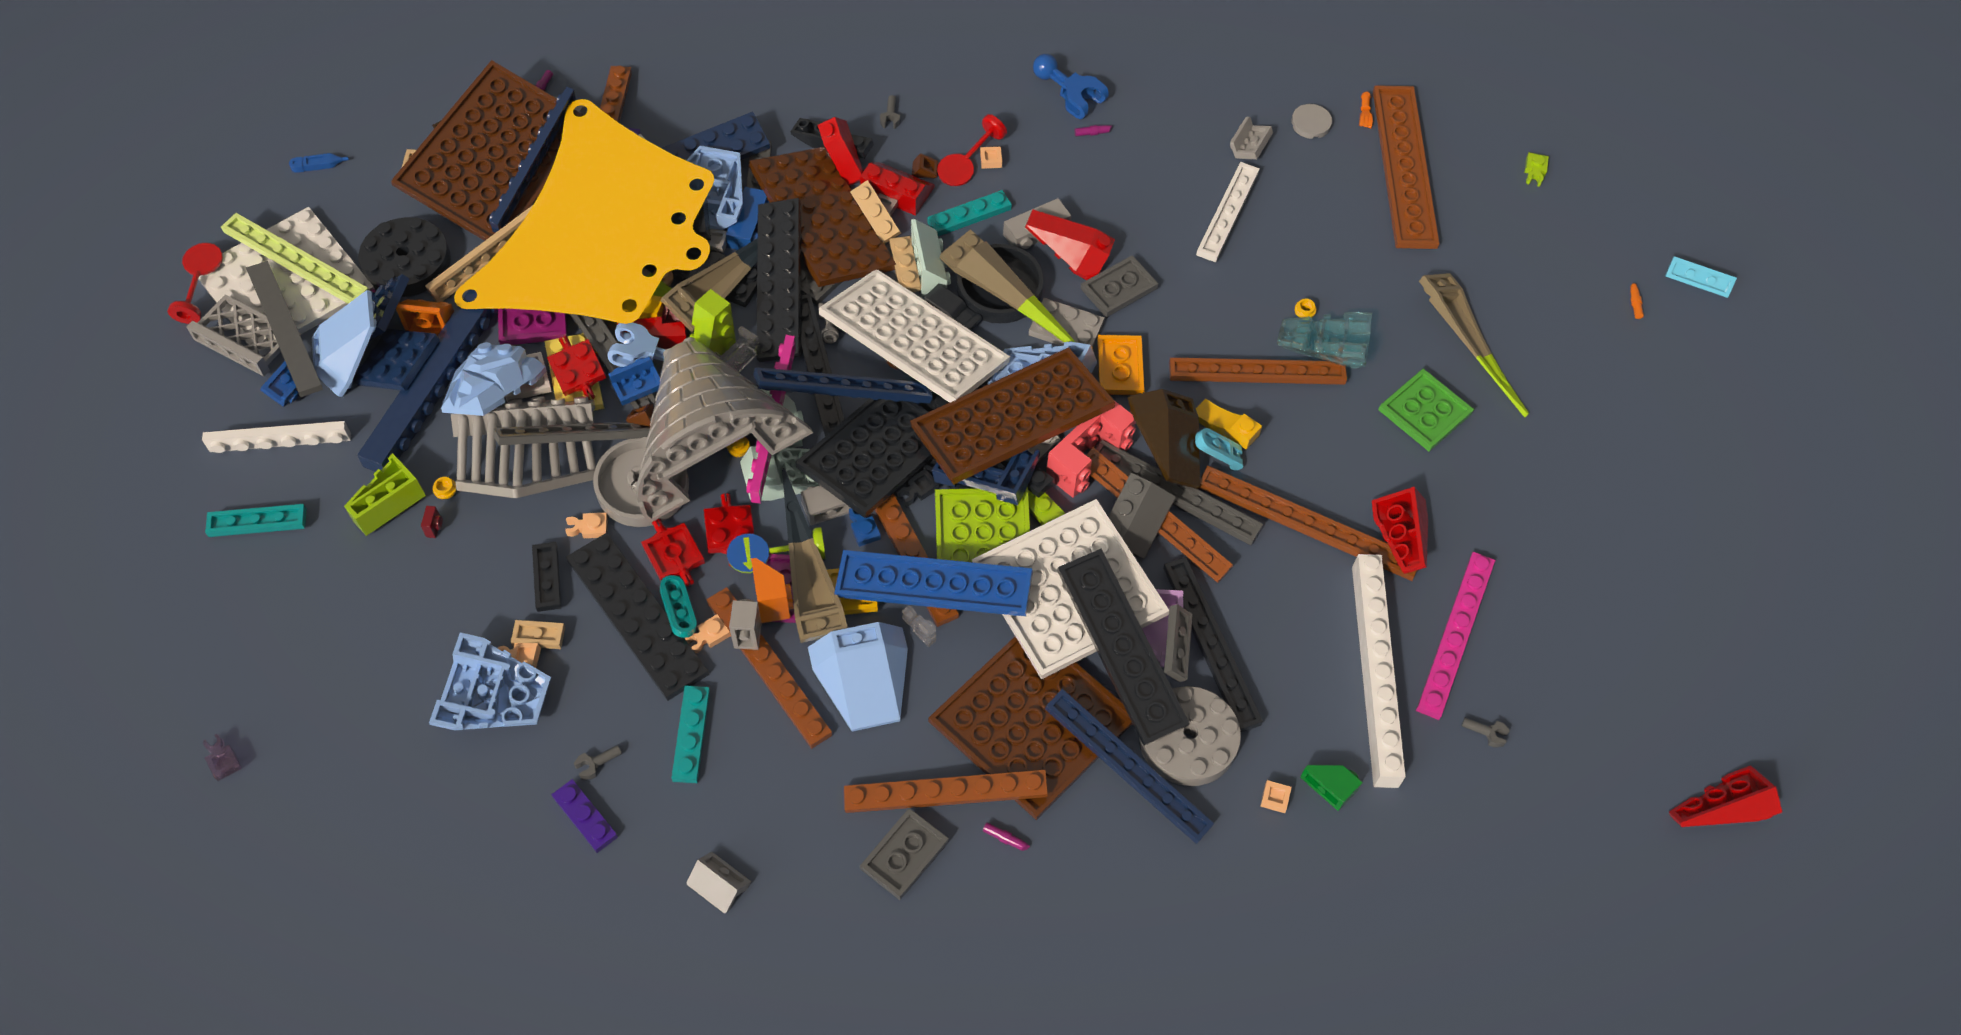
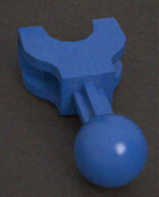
(1073, 88)

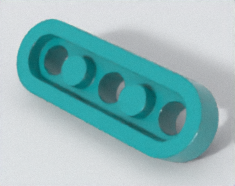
(678, 599)

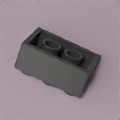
(1140, 513)

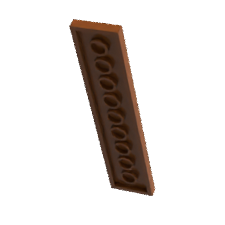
(1405, 168)

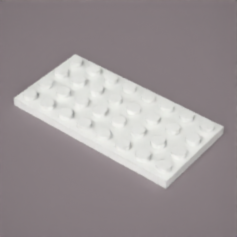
(914, 336)

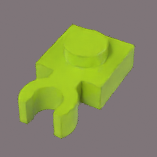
(1536, 167)

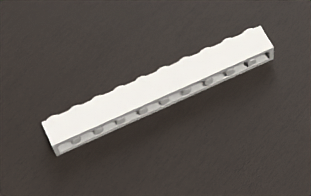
(1378, 672)

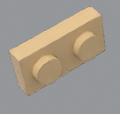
(546, 634)

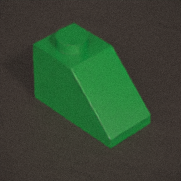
(1332, 782)

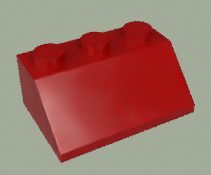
(896, 184)

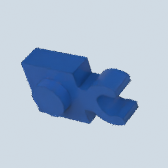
(864, 529)

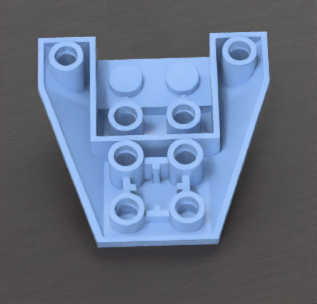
(342, 342)
(863, 672)

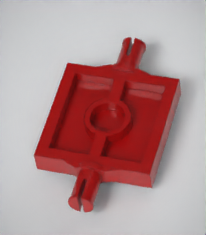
(576, 367)
(725, 524)
(673, 552)

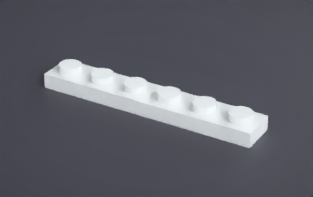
(1227, 212)
(276, 436)

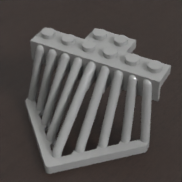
(520, 414)

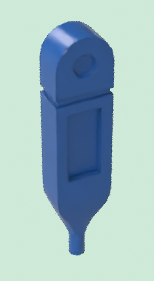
(315, 162)

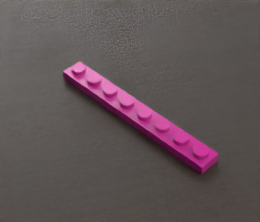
(761, 465)
(1455, 636)

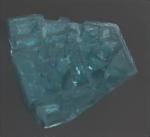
(1335, 340)

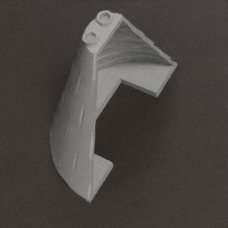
(697, 413)

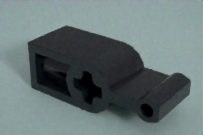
(952, 306)

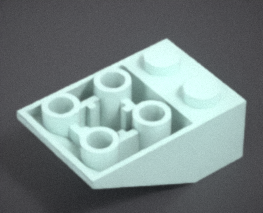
(774, 482)

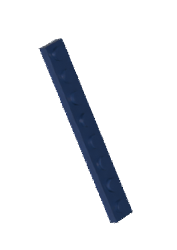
(529, 166)
(841, 385)
(1129, 766)

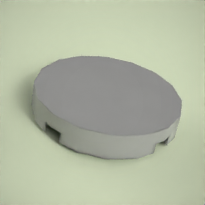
(1311, 121)

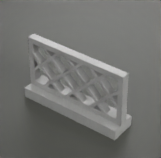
(226, 345)

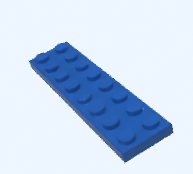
(934, 583)

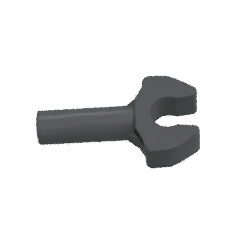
(890, 115)
(1489, 731)
(594, 762)

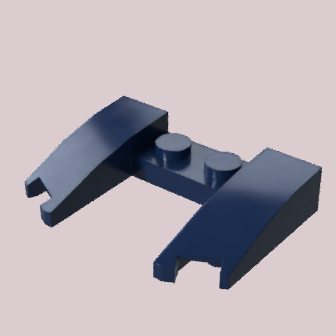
(1007, 484)

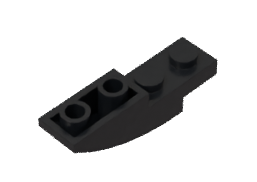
(809, 133)

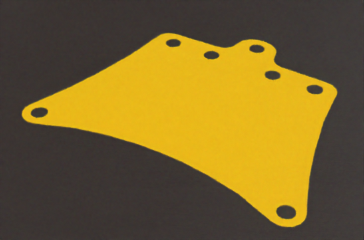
(597, 226)

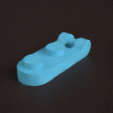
(1220, 447)

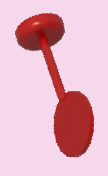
(959, 169)
(198, 261)

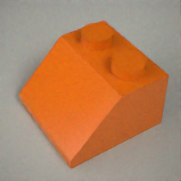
(424, 315)
(772, 593)

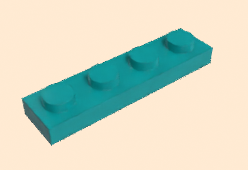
(969, 213)
(255, 520)
(691, 734)

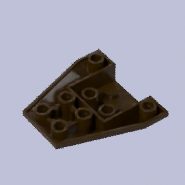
(1169, 429)

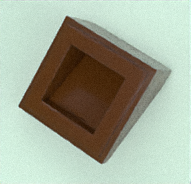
(924, 167)
(641, 415)

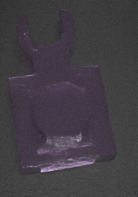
(222, 760)

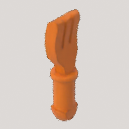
(1365, 117)

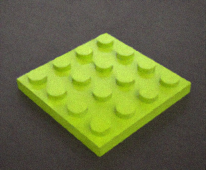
(976, 522)

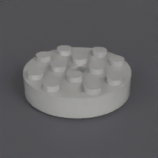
(617, 479)
(1209, 753)

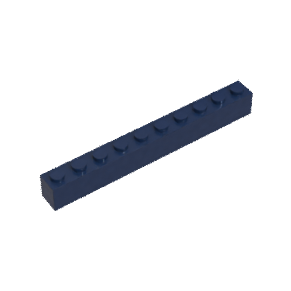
(412, 406)

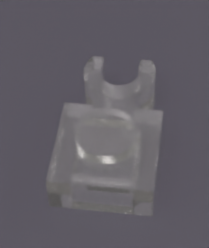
(922, 628)

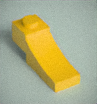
(1230, 425)

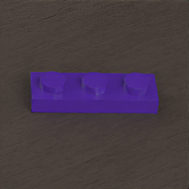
(584, 816)

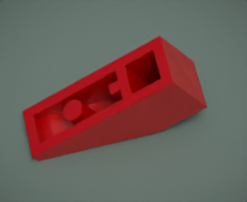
(841, 148)

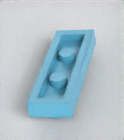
(1700, 276)

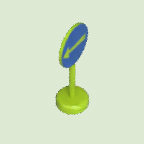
(753, 546)

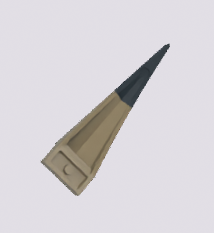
(719, 277)
(815, 604)

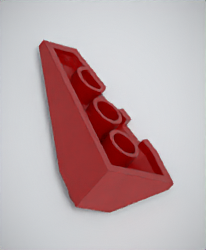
(1077, 244)
(1404, 526)
(1738, 799)

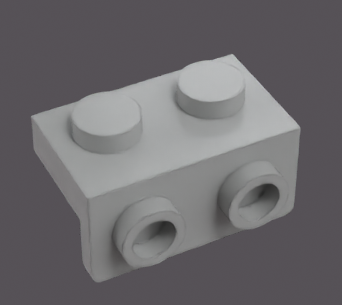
(1250, 140)

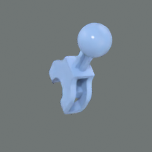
(636, 345)

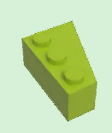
(713, 322)
(384, 497)

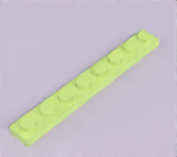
(293, 258)

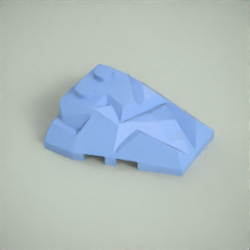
(488, 377)
(489, 689)

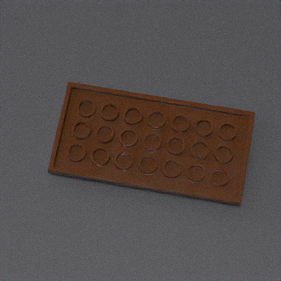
(834, 231)
(1011, 415)

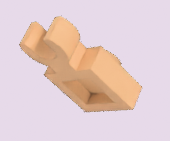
(591, 526)
(710, 632)
(524, 652)

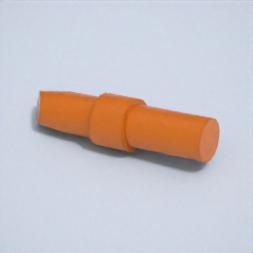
(1636, 301)

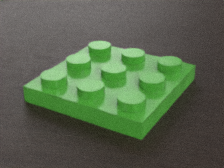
(1426, 410)

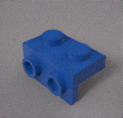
(635, 380)
(281, 386)

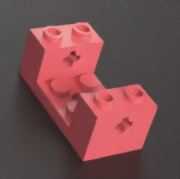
(1067, 459)

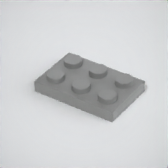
(1079, 324)

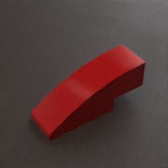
(668, 333)

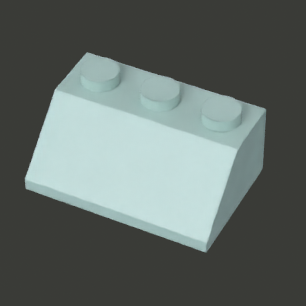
(927, 253)

